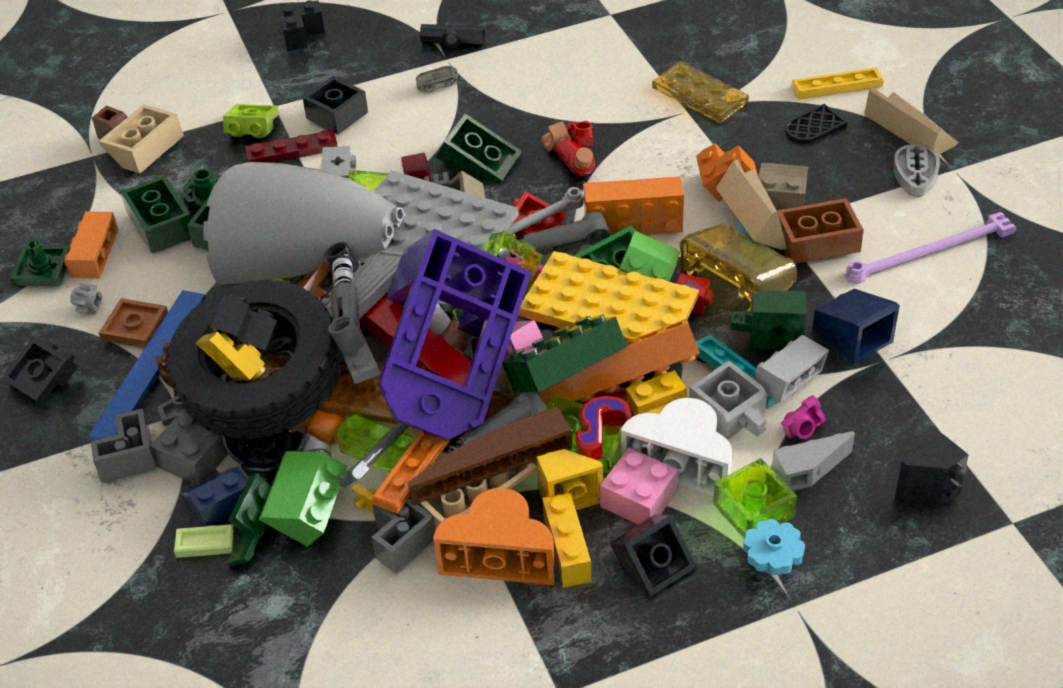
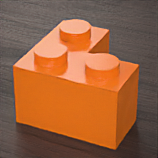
(714, 164)

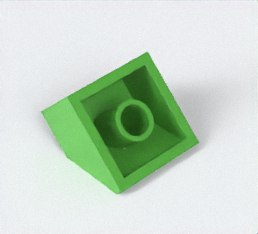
(649, 257)

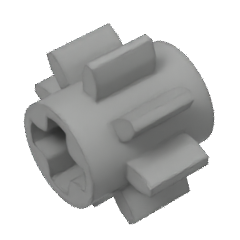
(86, 298)

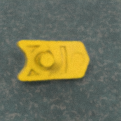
(363, 497)

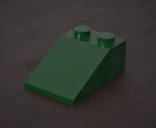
(477, 151)

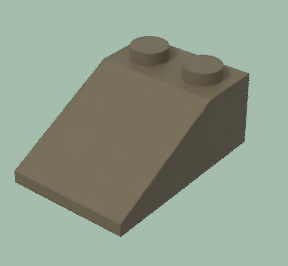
(784, 184)

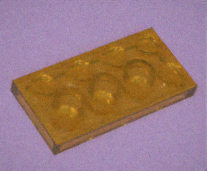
(700, 91)

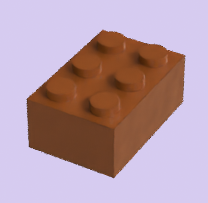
(820, 231)

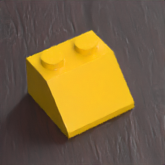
(570, 473)

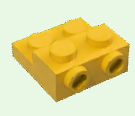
(237, 361)
(655, 393)

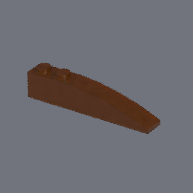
(493, 454)

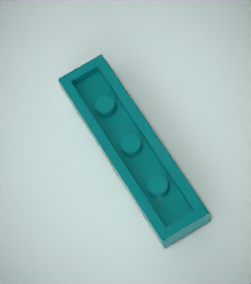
(716, 354)

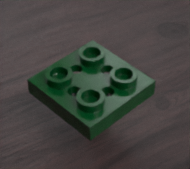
(39, 265)

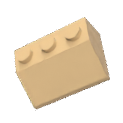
(142, 137)

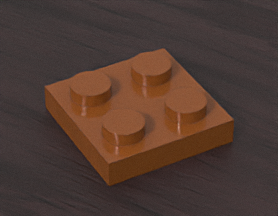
(133, 322)

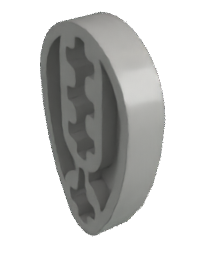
(925, 175)

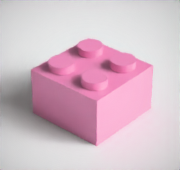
(638, 487)

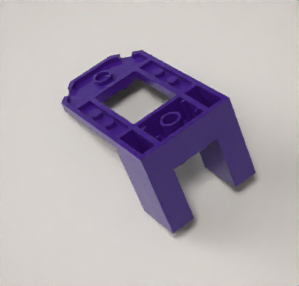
(491, 298)

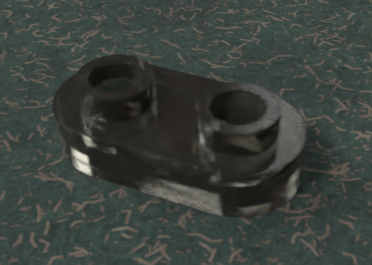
(436, 79)

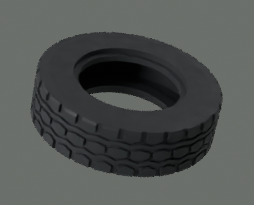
(273, 402)

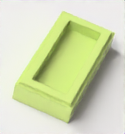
(204, 541)

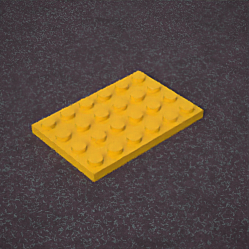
(579, 288)

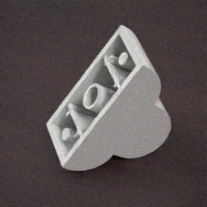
(683, 439)

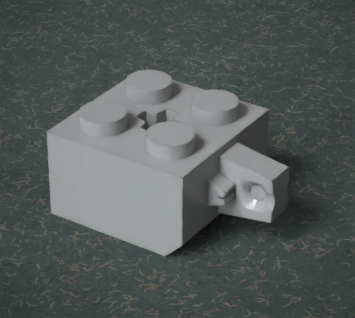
(734, 398)

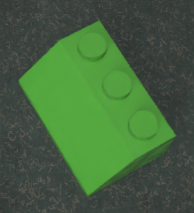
(303, 495)

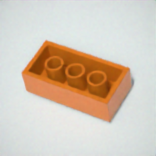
(646, 204)

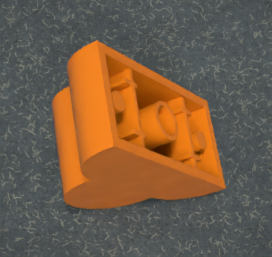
(496, 541)

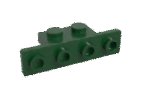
(246, 516)

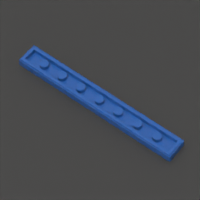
(145, 370)

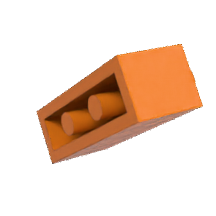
(91, 245)

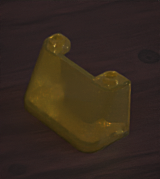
(737, 260)

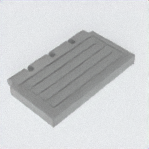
(372, 279)

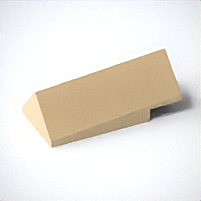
(906, 121)
(751, 205)

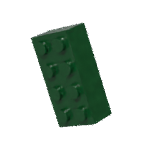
(563, 354)

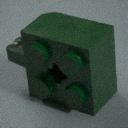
(774, 319)

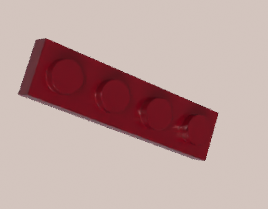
(291, 147)

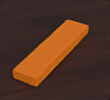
(420, 455)

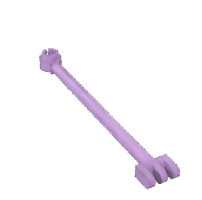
(858, 271)

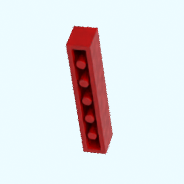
(435, 354)

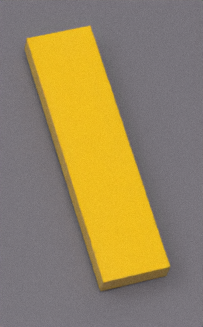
(837, 83)

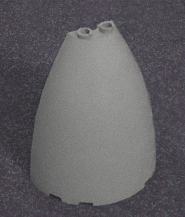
(284, 217)

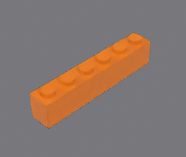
(643, 355)

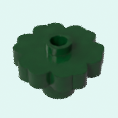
(199, 188)

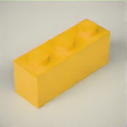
(568, 540)

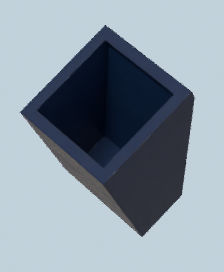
(857, 323)

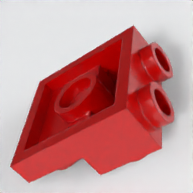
(530, 204)

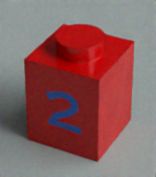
(703, 285)

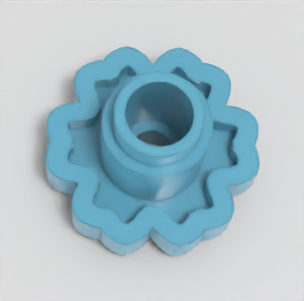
(773, 547)

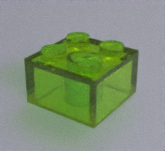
(753, 496)

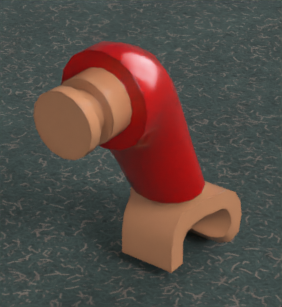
(577, 159)

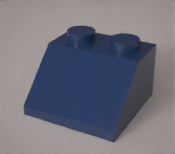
(215, 497)

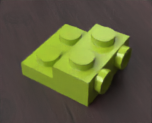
(250, 119)

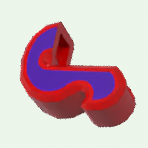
(595, 414)

